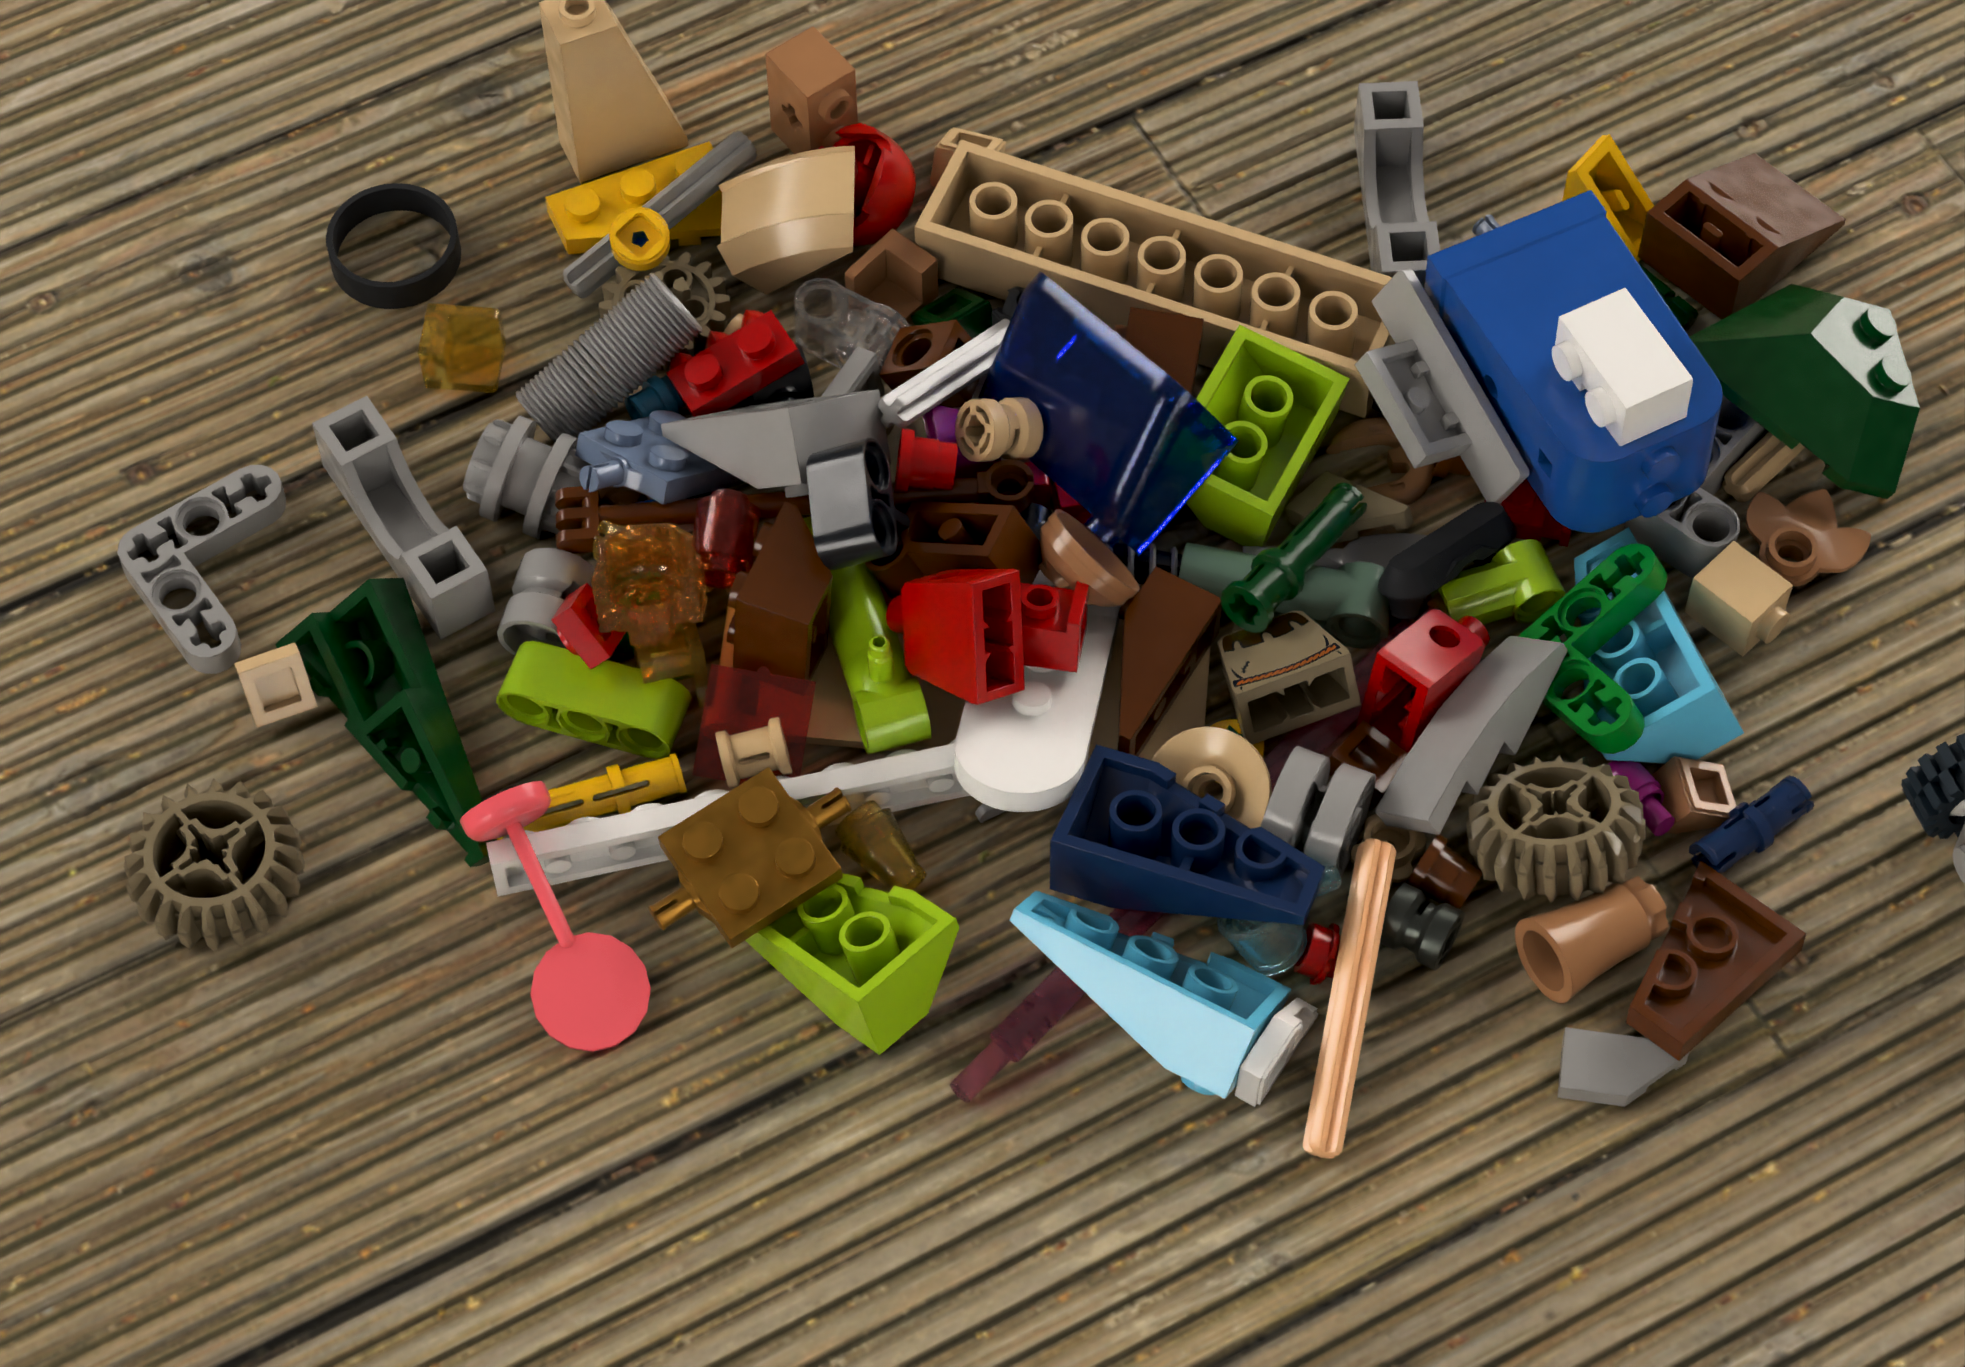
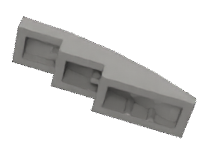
(1462, 740)

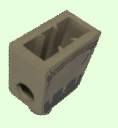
(1286, 676)

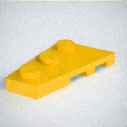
(588, 210)

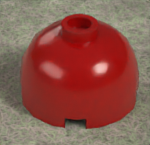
(881, 182)

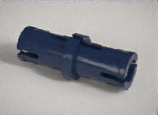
(1753, 825)

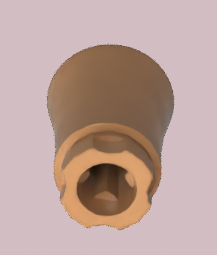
(1588, 937)

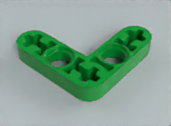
(1630, 599)

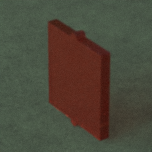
(746, 701)

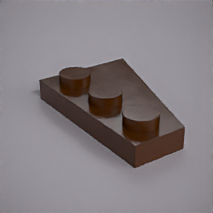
(1710, 962)

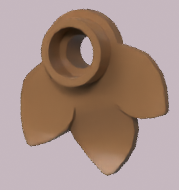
(1805, 533)

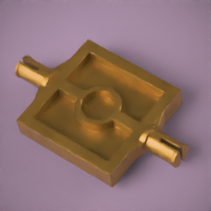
(750, 857)

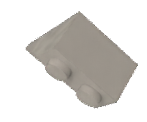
(773, 441)

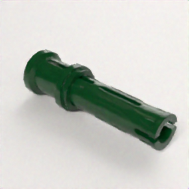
(1280, 571)

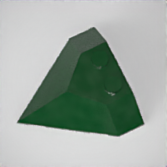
(1821, 377)

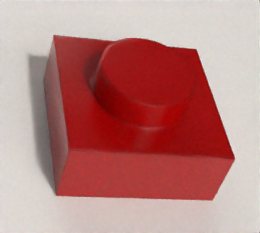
(579, 628)

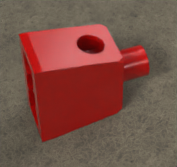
(963, 631)
(1426, 656)

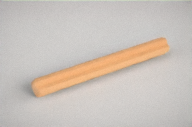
(1349, 999)

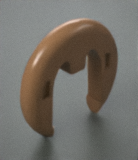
(1378, 432)

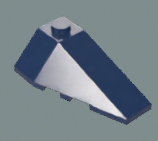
(1157, 847)

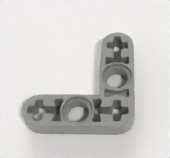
(177, 569)

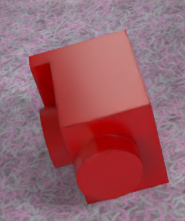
(1053, 625)

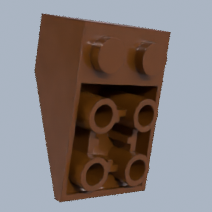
(1734, 233)

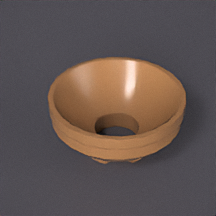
(1076, 554)

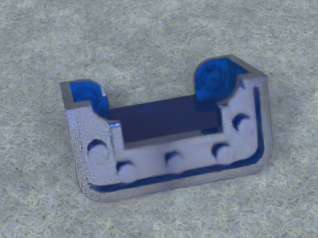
(1112, 419)

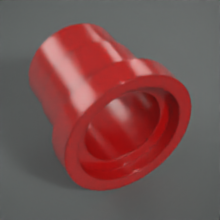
(924, 463)

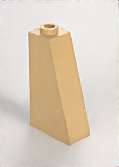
(603, 91)

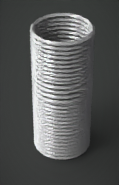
(630, 347)

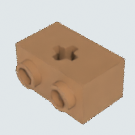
(810, 92)

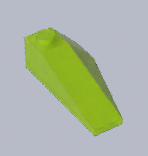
(863, 956)

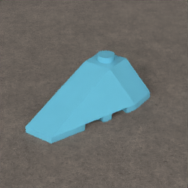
(1179, 1009)

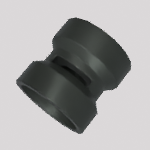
(1420, 926)

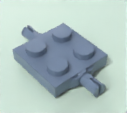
(644, 460)

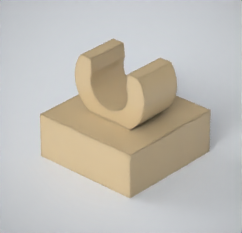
(275, 685)

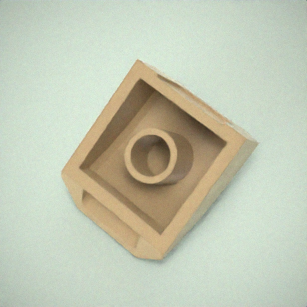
(788, 217)

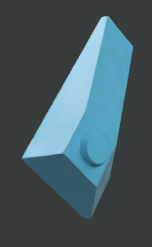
(1662, 675)

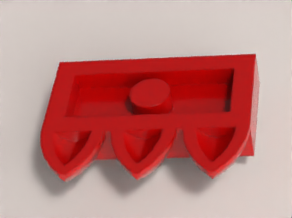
(734, 364)

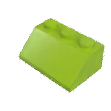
(1280, 415)

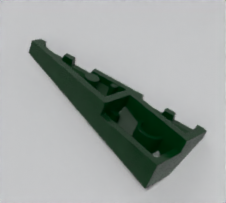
(384, 681)

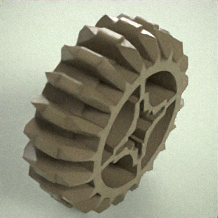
(1556, 828)
(197, 894)

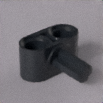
(853, 504)

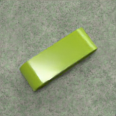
(598, 705)

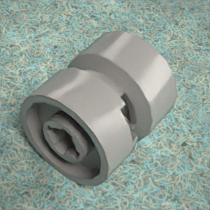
(538, 592)

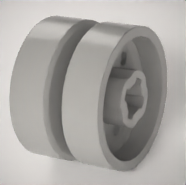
(1318, 815)

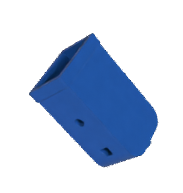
(1503, 311)

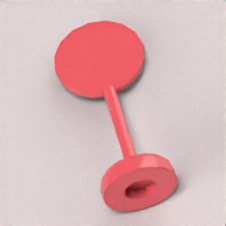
(589, 985)

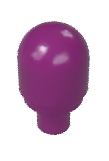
(1651, 796)

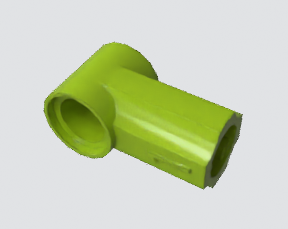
(1514, 584)

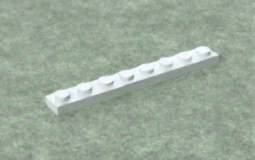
(631, 839)

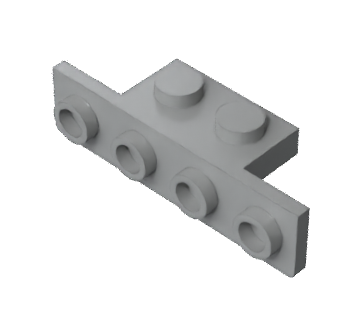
(1433, 393)

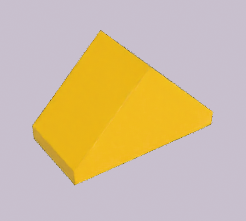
(1615, 186)

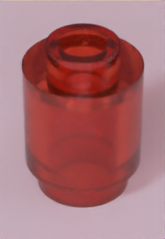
(725, 535)

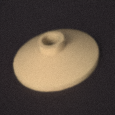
(1225, 757)

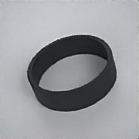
(385, 199)

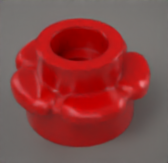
(1320, 953)

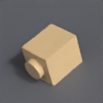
(1739, 599)

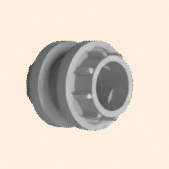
(521, 473)

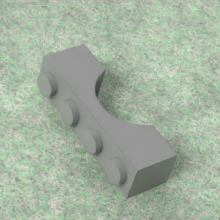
(1392, 178)
(377, 483)

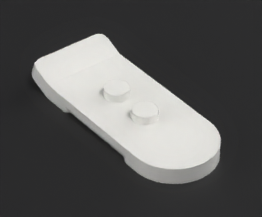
(1035, 743)

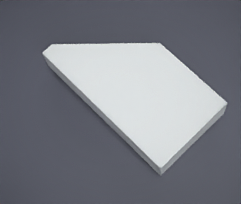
(1274, 1050)

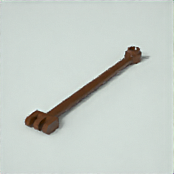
(582, 511)

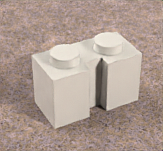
(1624, 365)

